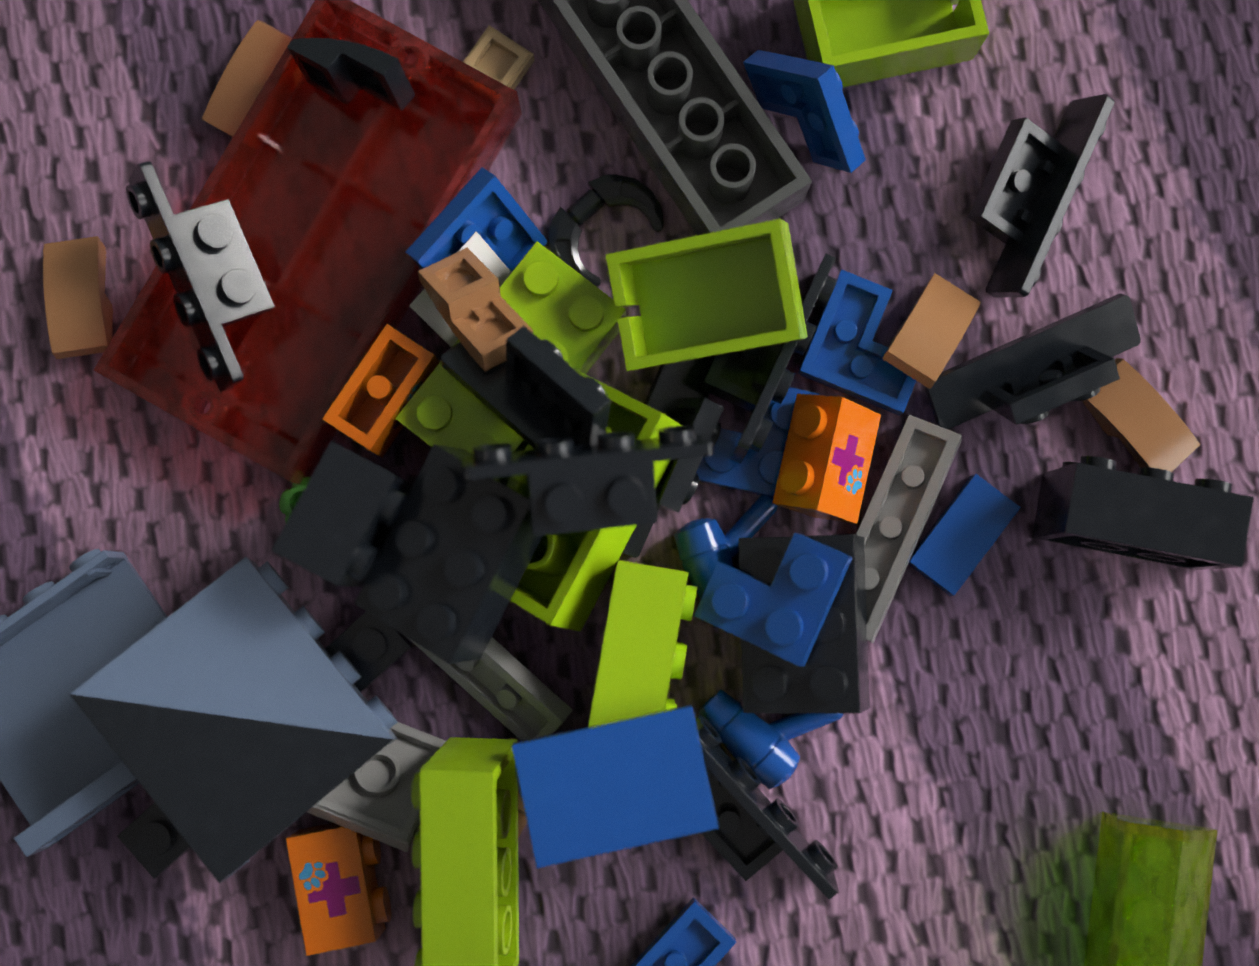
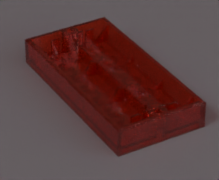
(328, 214)

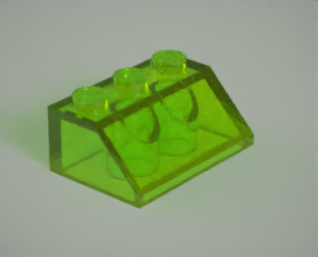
(1150, 893)

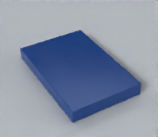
(614, 786)

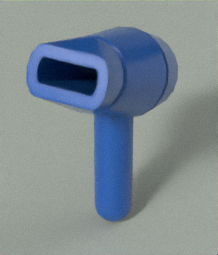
(704, 543)
(761, 743)

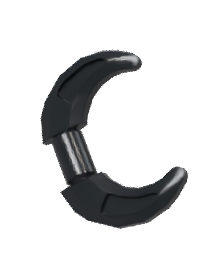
(608, 190)

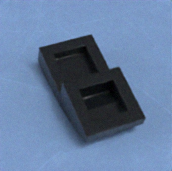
(347, 67)

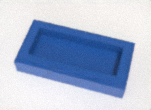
(963, 534)

